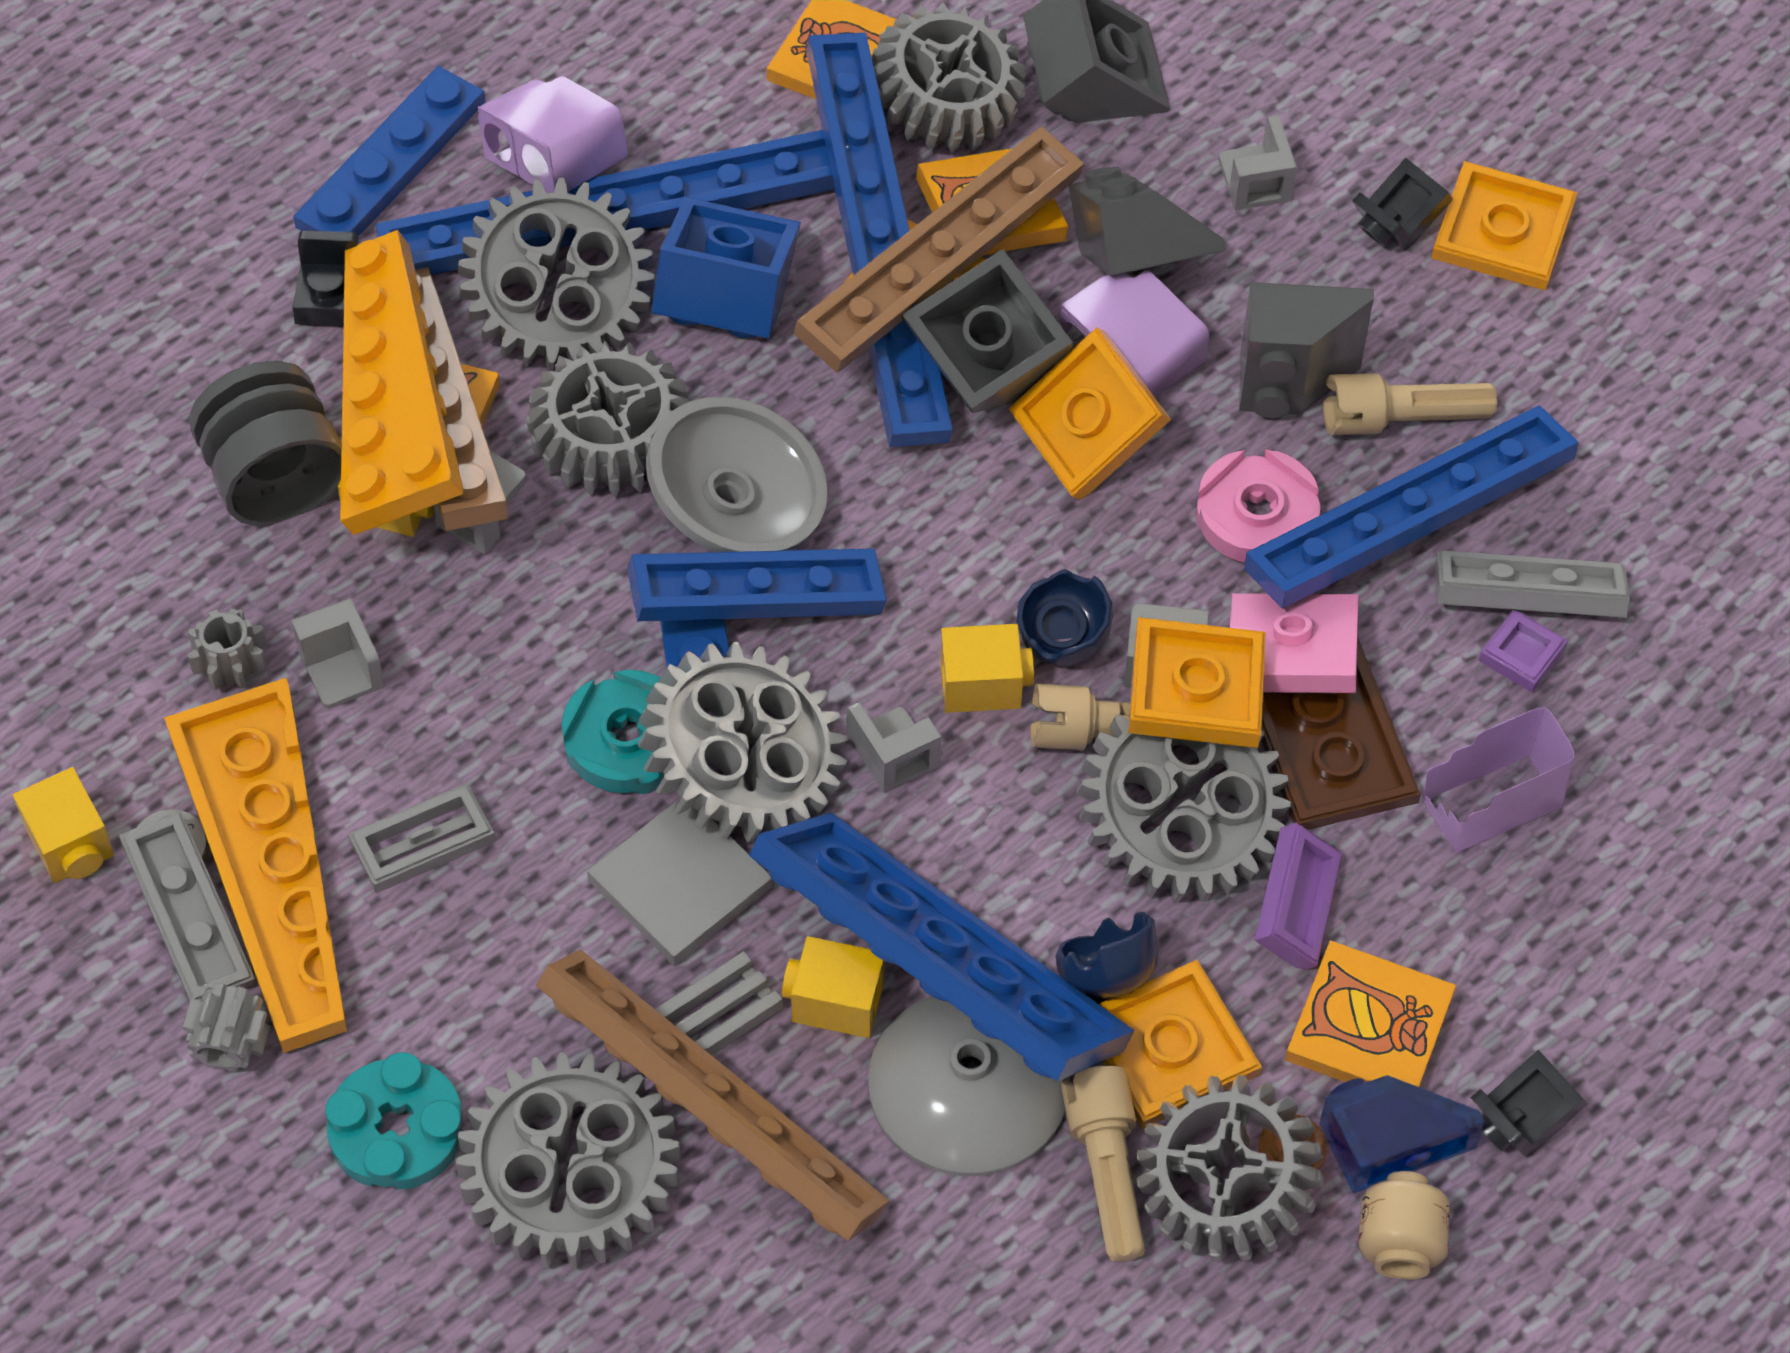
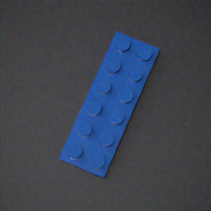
(942, 946)

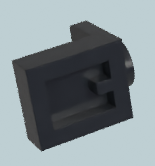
(321, 277)

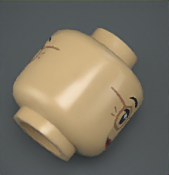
(1404, 1226)

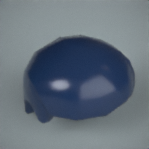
(1065, 609)
(1112, 959)

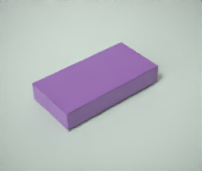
(1298, 896)

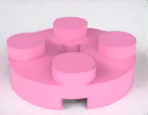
(1236, 479)

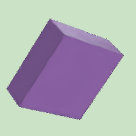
(1523, 650)

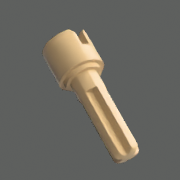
(1368, 403)
(1077, 716)
(1102, 1117)

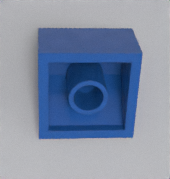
(725, 268)

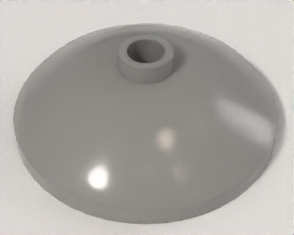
(740, 455)
(952, 1114)

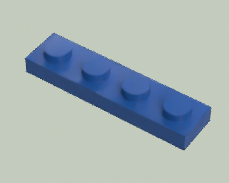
(392, 155)
(756, 584)

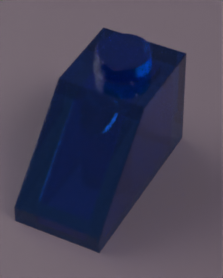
(1394, 1129)

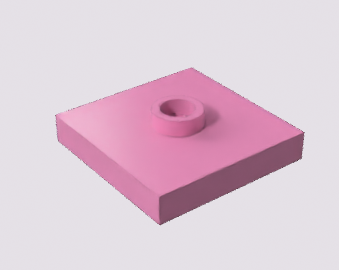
(1307, 643)

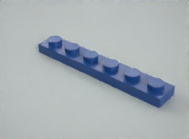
(1410, 506)

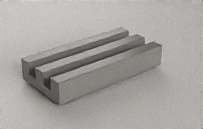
(427, 858)
(753, 983)

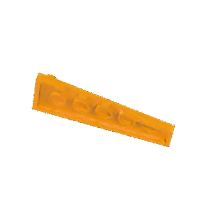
(392, 415)
(258, 822)

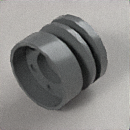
(267, 442)

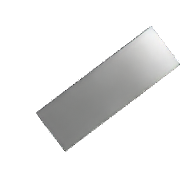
(1531, 583)
(186, 906)

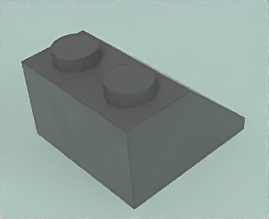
(1094, 60)
(1133, 227)
(989, 334)
(1297, 340)

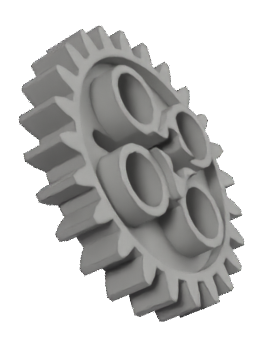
(504, 258)
(689, 738)
(1223, 840)
(507, 1150)

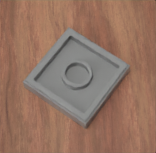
(679, 881)

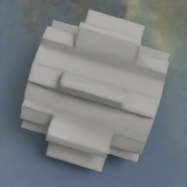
(227, 648)
(226, 1027)

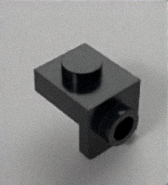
(1402, 206)
(1528, 1106)

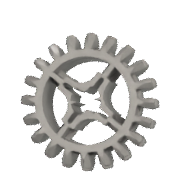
(948, 77)
(587, 439)
(1201, 1162)

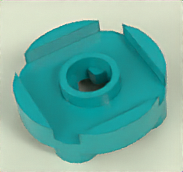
(594, 748)
(388, 1158)

